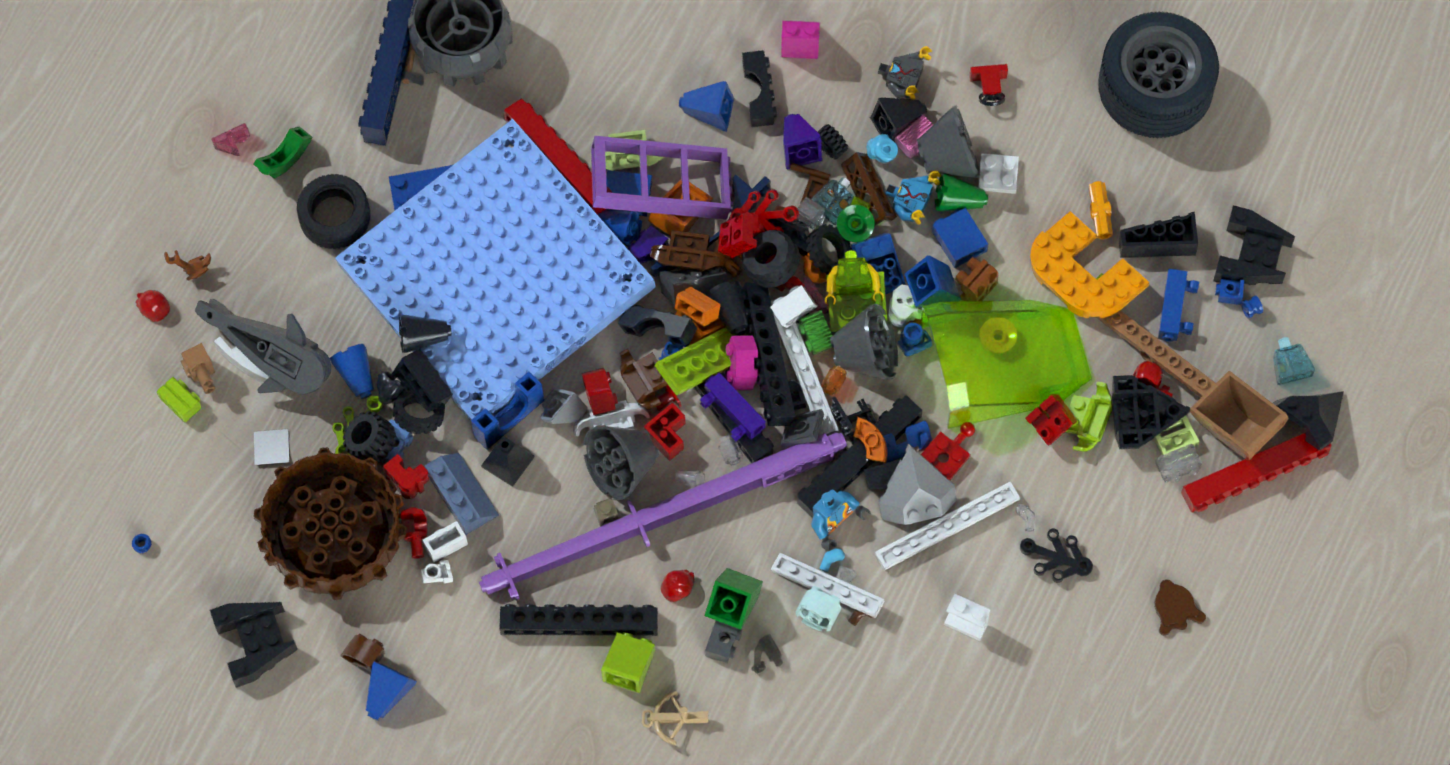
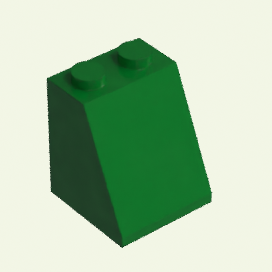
(733, 598)

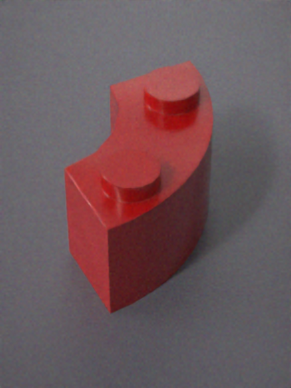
(598, 391)

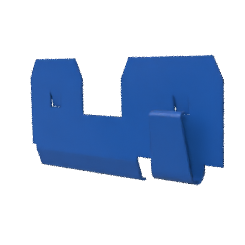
(913, 438)

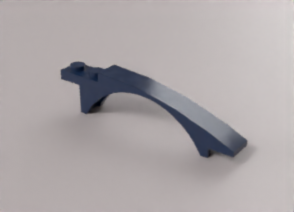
(741, 193)

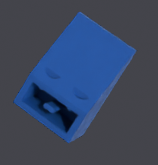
(881, 254)

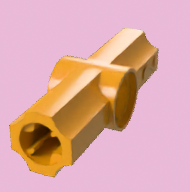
(1100, 210)

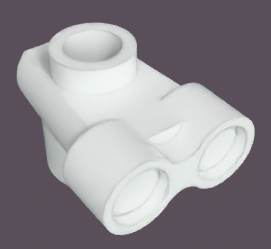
(440, 571)

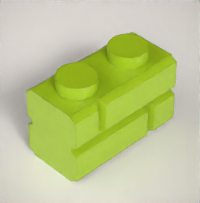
(179, 399)

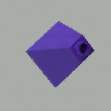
(800, 142)

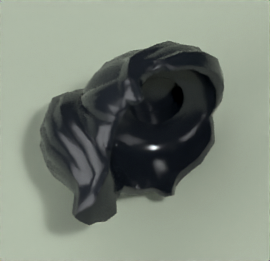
(388, 388)

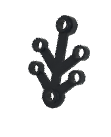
(1059, 557)

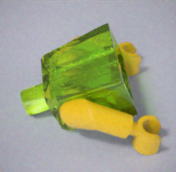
(853, 277)

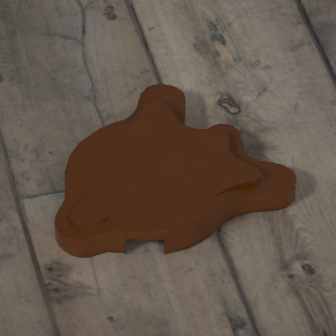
(1175, 606)

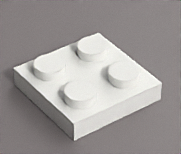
(998, 173)

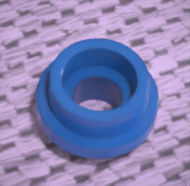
(139, 538)

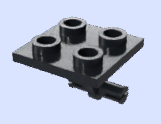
(845, 421)

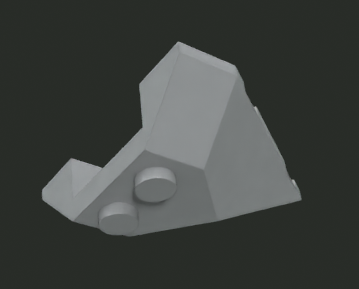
(916, 491)

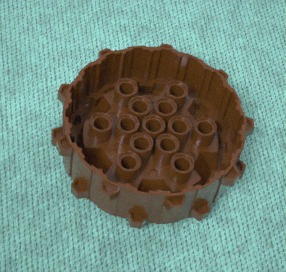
(342, 567)

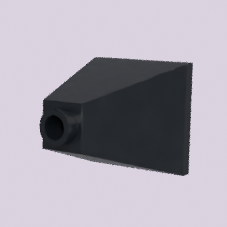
(895, 115)
(507, 461)

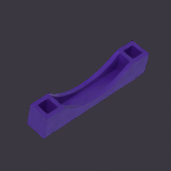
(647, 238)

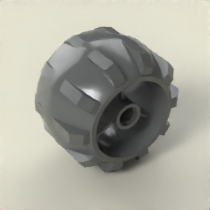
(464, 61)

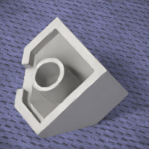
(562, 407)

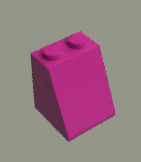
(800, 39)

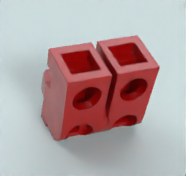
(737, 234)
(1051, 418)
(407, 481)

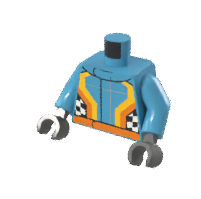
(831, 512)

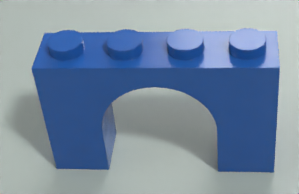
(491, 428)

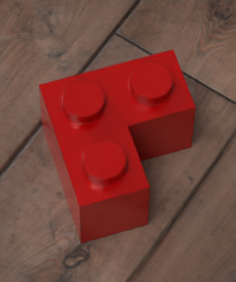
(663, 429)

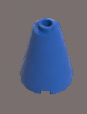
(623, 224)
(355, 369)

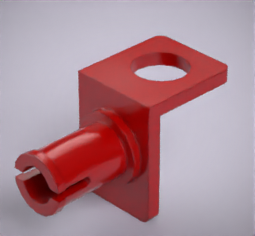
(667, 398)

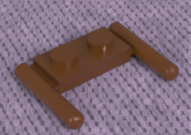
(815, 183)

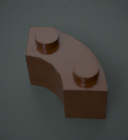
(363, 652)

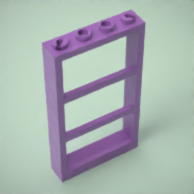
(659, 205)

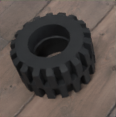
(369, 436)

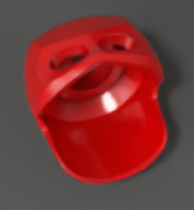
(1149, 373)

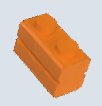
(697, 306)

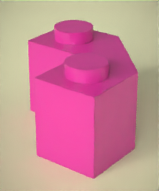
(742, 353)

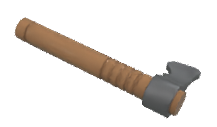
(407, 77)

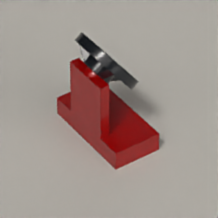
(990, 82)

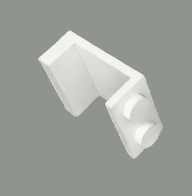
(967, 617)

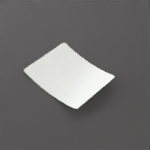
(271, 447)

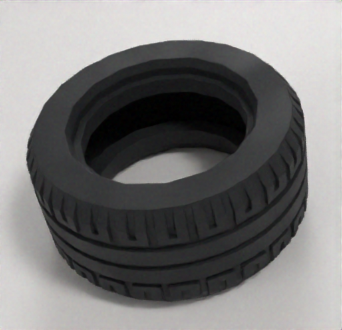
(324, 188)

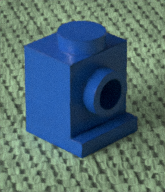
(1230, 297)

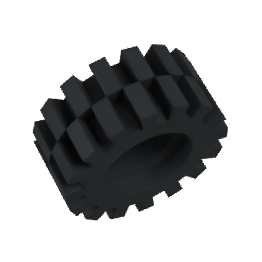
(832, 141)

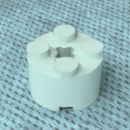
(818, 609)

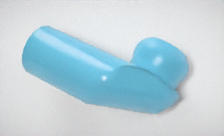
(830, 557)

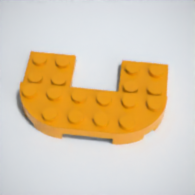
(1083, 294)

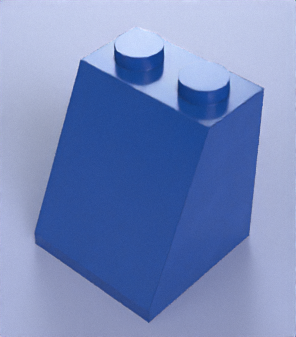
(931, 282)

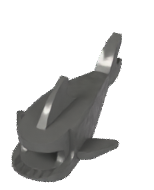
(279, 352)

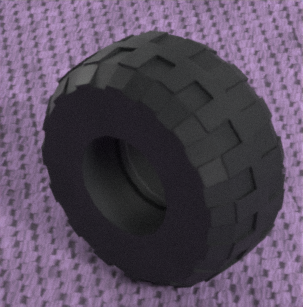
(780, 268)

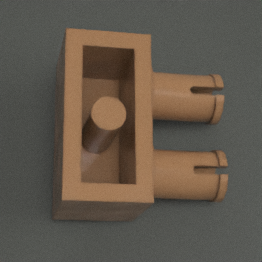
(199, 367)

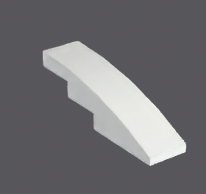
(239, 360)

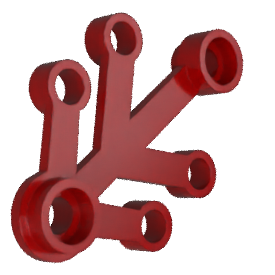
(761, 211)

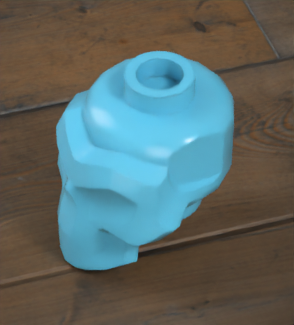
(882, 148)

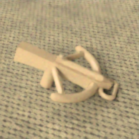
(665, 718)

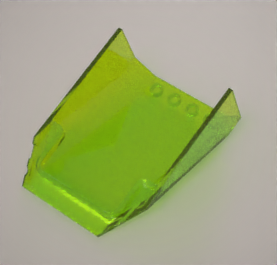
(1005, 356)

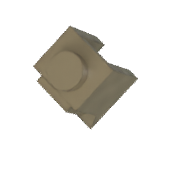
(604, 510)

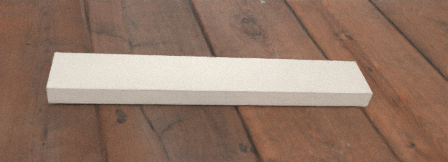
(809, 577)

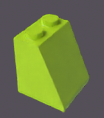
(628, 662)

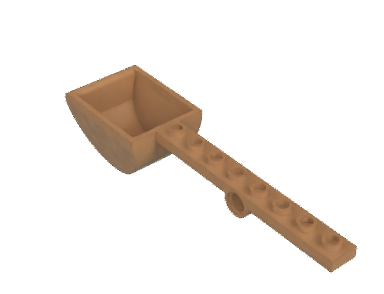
(1226, 408)

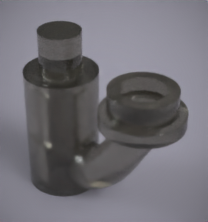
(771, 650)

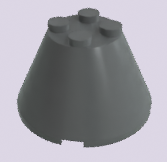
(948, 146)
(867, 345)
(618, 458)

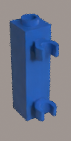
(1172, 305)

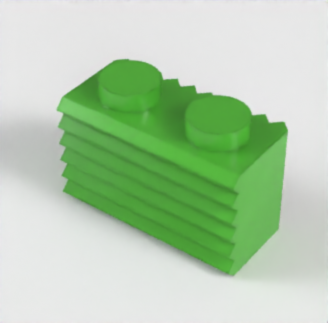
(816, 332)

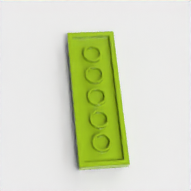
(696, 362)

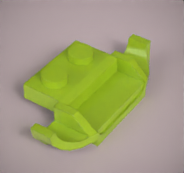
(1091, 417)

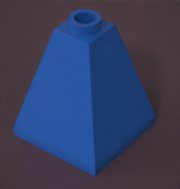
(709, 104)
(386, 689)

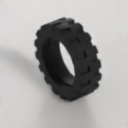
(817, 252)
(414, 424)

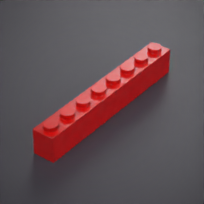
(554, 148)
(1251, 472)

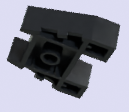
(1258, 251)
(258, 635)

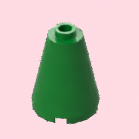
(957, 194)

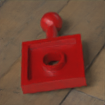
(944, 445)

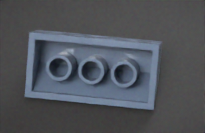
(461, 492)

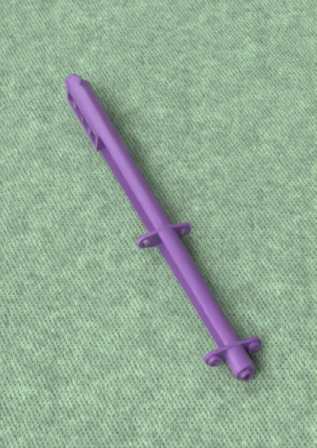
(757, 474)

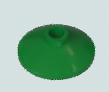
(859, 214)

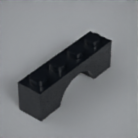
(755, 68)
(639, 320)

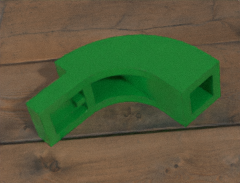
(286, 154)

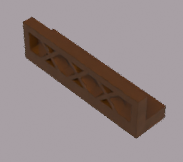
(871, 183)

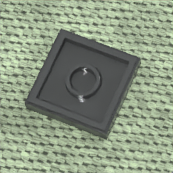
(803, 429)

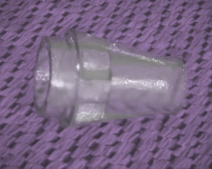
(690, 478)

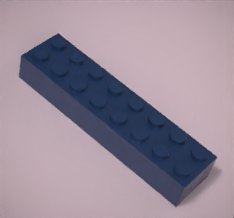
(386, 73)

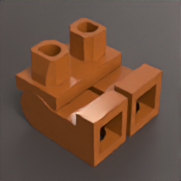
(979, 282)

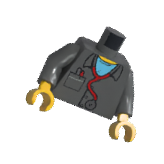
(905, 73)

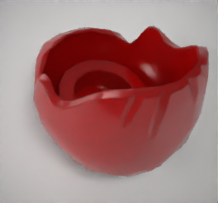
(153, 305)
(677, 585)

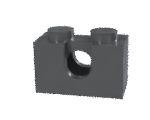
(719, 650)

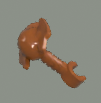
(193, 268)

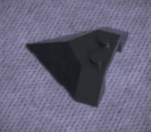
(1141, 411)
(1315, 414)

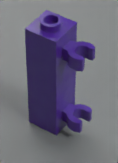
(734, 405)

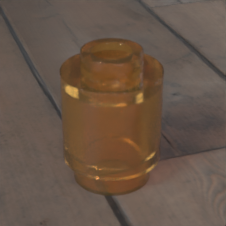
(834, 380)

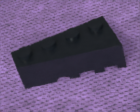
(1161, 238)

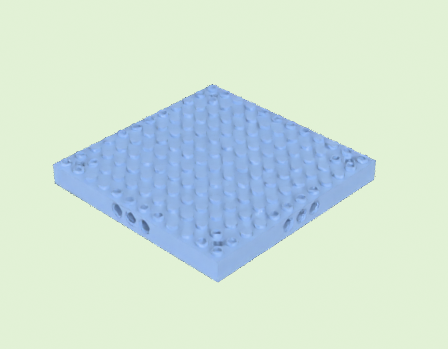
(505, 261)

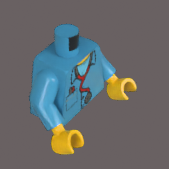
(913, 196)

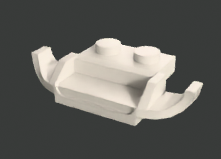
(621, 417)

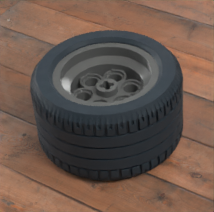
(1173, 48)

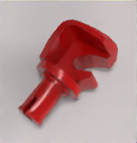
(417, 529)

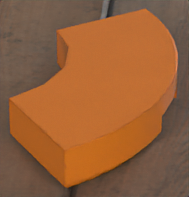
(873, 440)

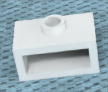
(793, 306)
(445, 542)

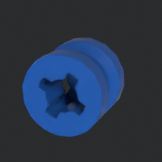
(1252, 307)

